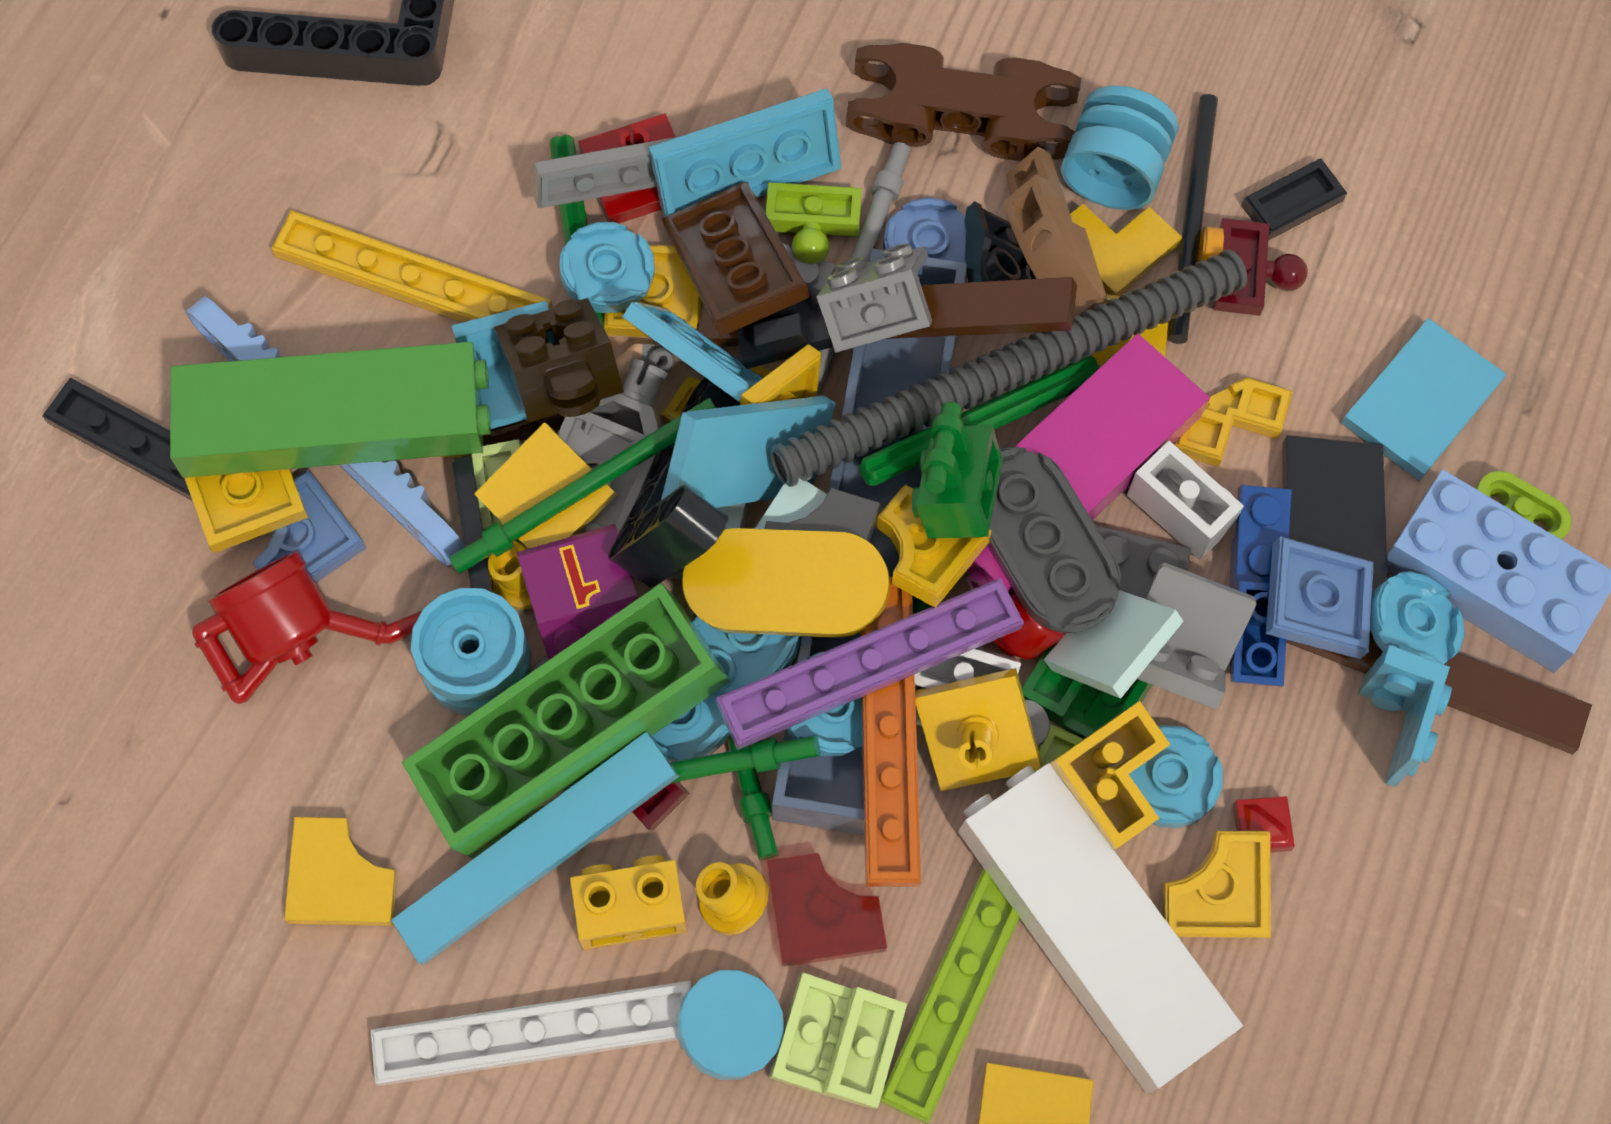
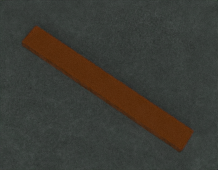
(977, 309)

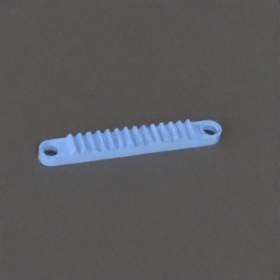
(380, 479)

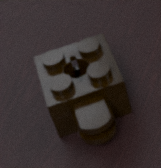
(563, 375)

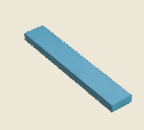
(534, 848)

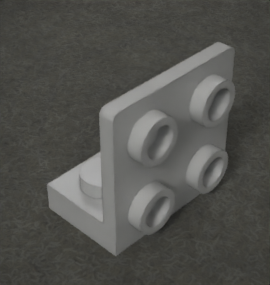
(875, 298)
(1203, 645)

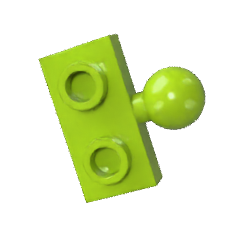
(813, 214)

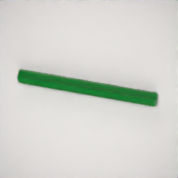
(996, 412)

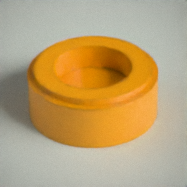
(1210, 242)

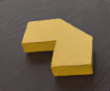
(1244, 405)

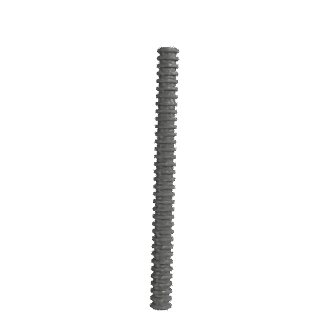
(1008, 367)

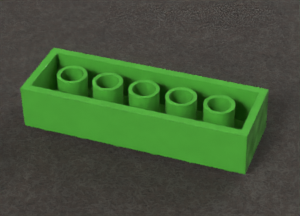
(564, 721)

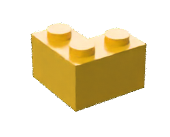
(1100, 769)

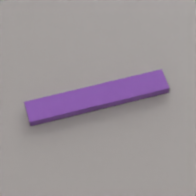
(868, 663)

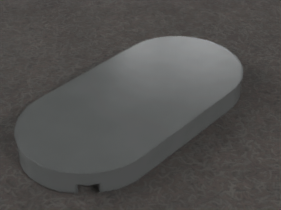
(1050, 546)

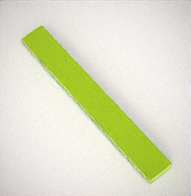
(958, 986)

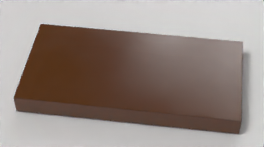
(735, 259)

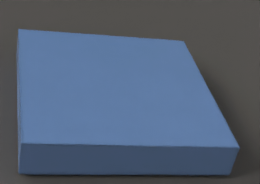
(1320, 598)

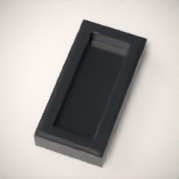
(1295, 198)

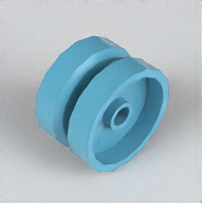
(466, 623)

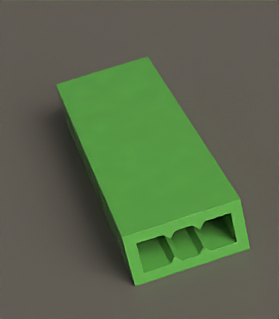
(327, 409)

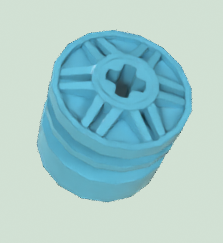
(1119, 147)

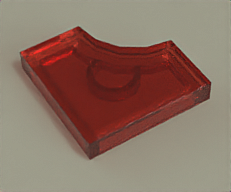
(818, 917)

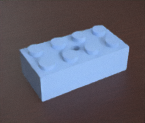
(1503, 571)

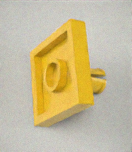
(977, 729)

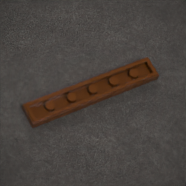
(1497, 698)

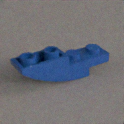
(1264, 518)

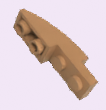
(1046, 231)

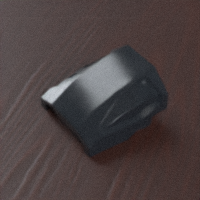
(992, 248)

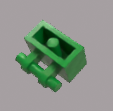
(957, 477)

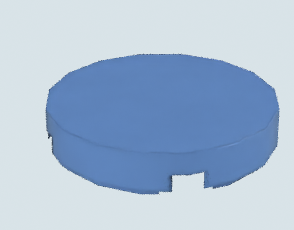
(929, 224)

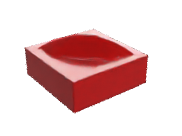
(1269, 815)

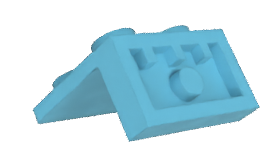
(500, 396)
(1416, 686)

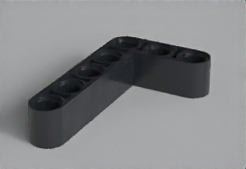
(351, 41)
(673, 531)

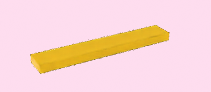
(395, 271)

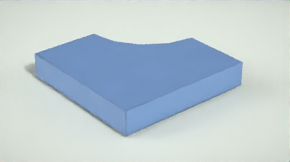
(322, 539)

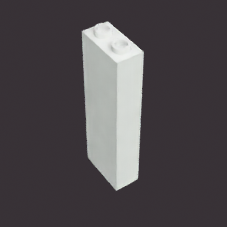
(1097, 927)

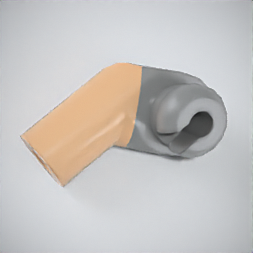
(650, 354)

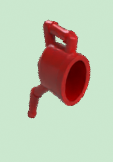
(276, 620)

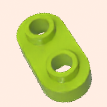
(1527, 501)

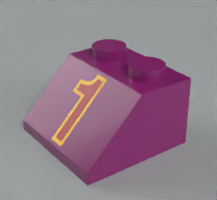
(575, 586)

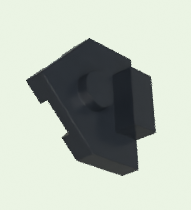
(784, 333)

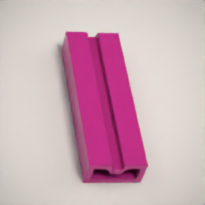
(1110, 431)

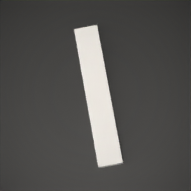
(526, 1034)

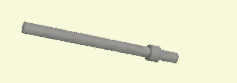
(885, 190)

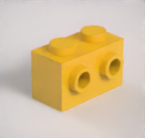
(628, 902)

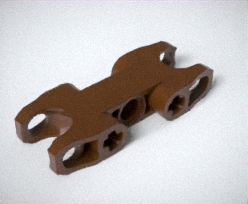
(964, 102)

